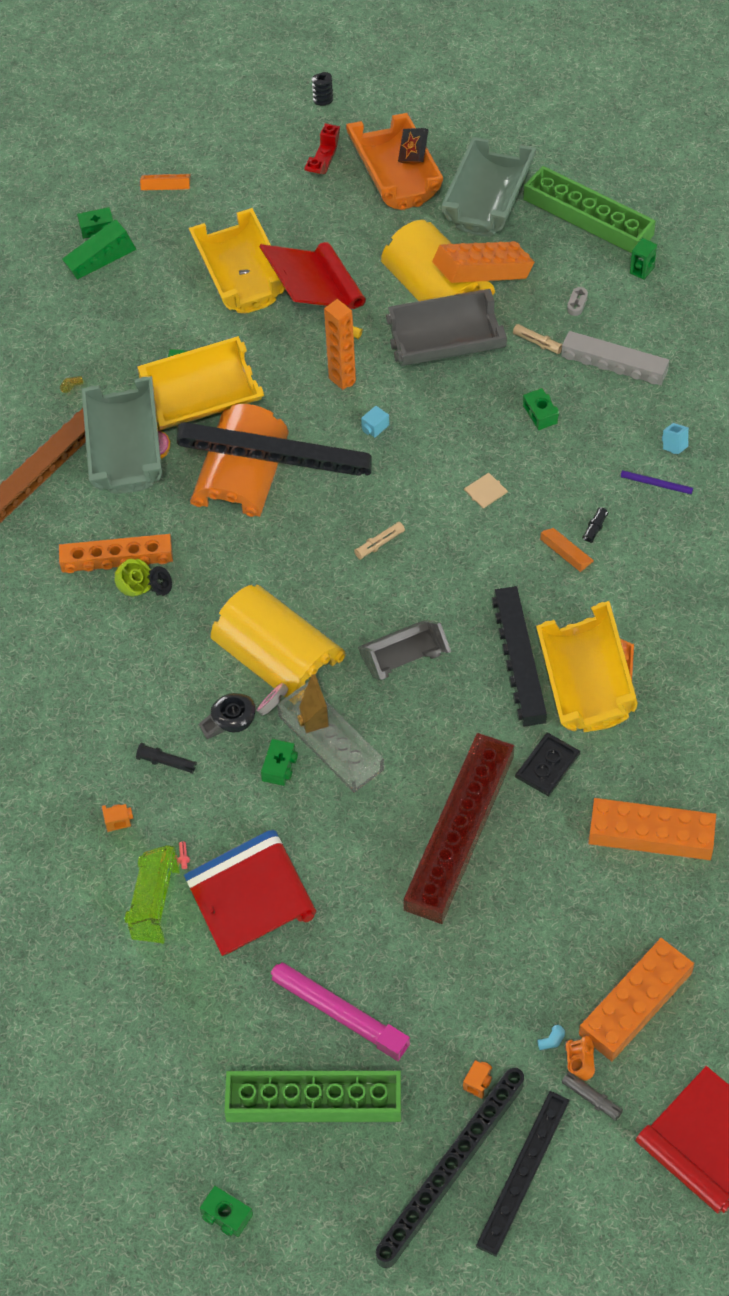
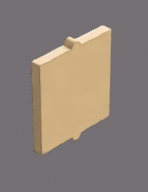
(485, 490)

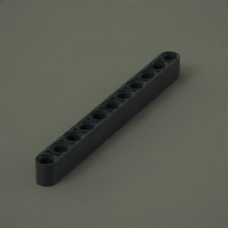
(273, 449)
(449, 1176)

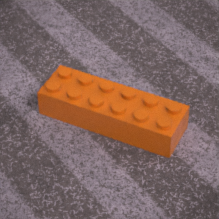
(483, 261)
(652, 829)
(636, 999)

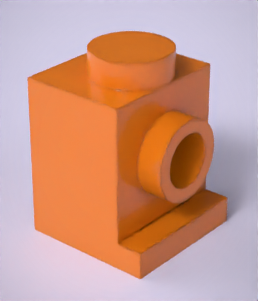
(117, 817)
(478, 1079)

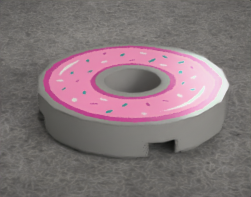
(272, 699)

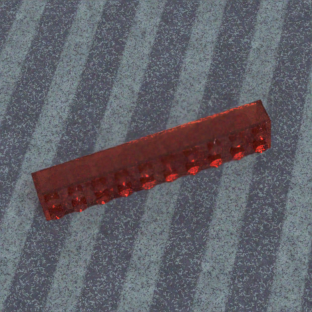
(458, 828)

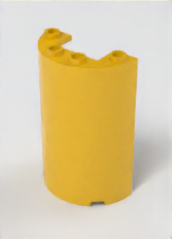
(236, 250)
(411, 258)
(201, 382)
(272, 639)
(588, 671)

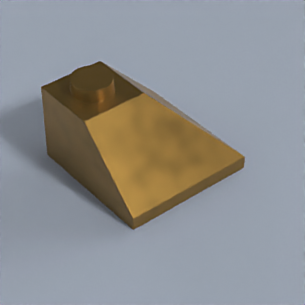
(313, 708)

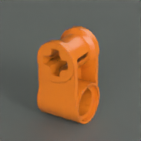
(581, 1055)

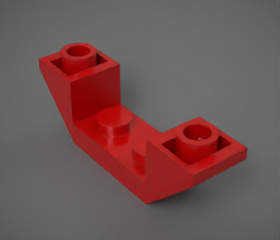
(325, 153)

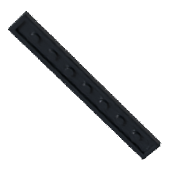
(522, 1174)

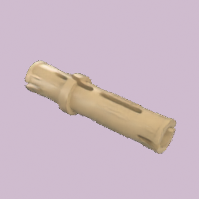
(543, 341)
(362, 551)

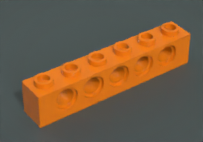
(340, 344)
(113, 552)

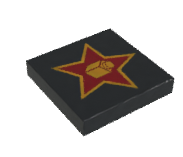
(413, 145)

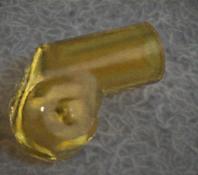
(68, 383)

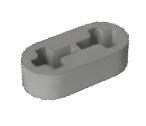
(574, 300)

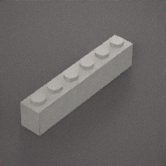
(615, 358)

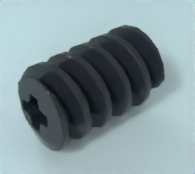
(322, 88)

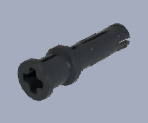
(157, 756)

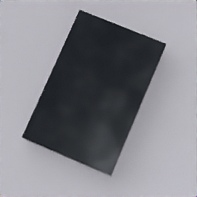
(547, 764)

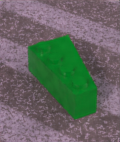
(99, 250)

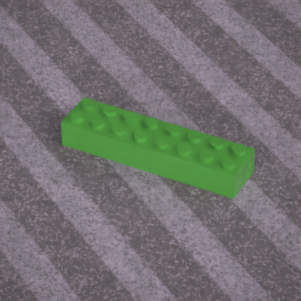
(588, 209)
(313, 1096)

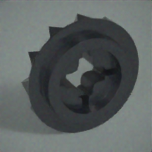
(160, 573)

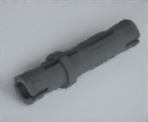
(592, 1096)

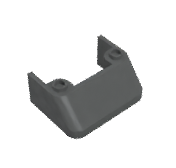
(404, 646)

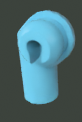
(553, 1040)

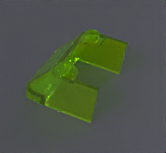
(150, 893)

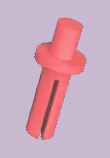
(183, 859)

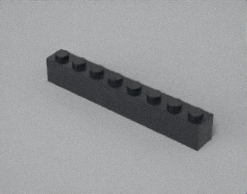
(520, 657)

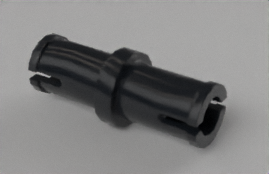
(595, 524)

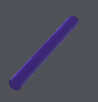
(657, 482)

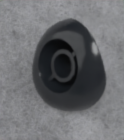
(233, 712)

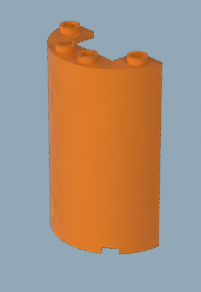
(397, 182)
(239, 477)

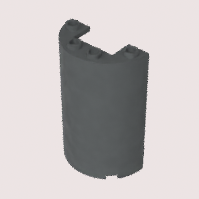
(445, 327)

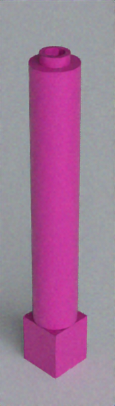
(387, 1038)

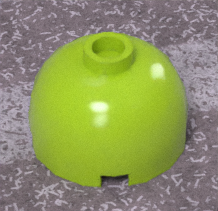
(132, 577)

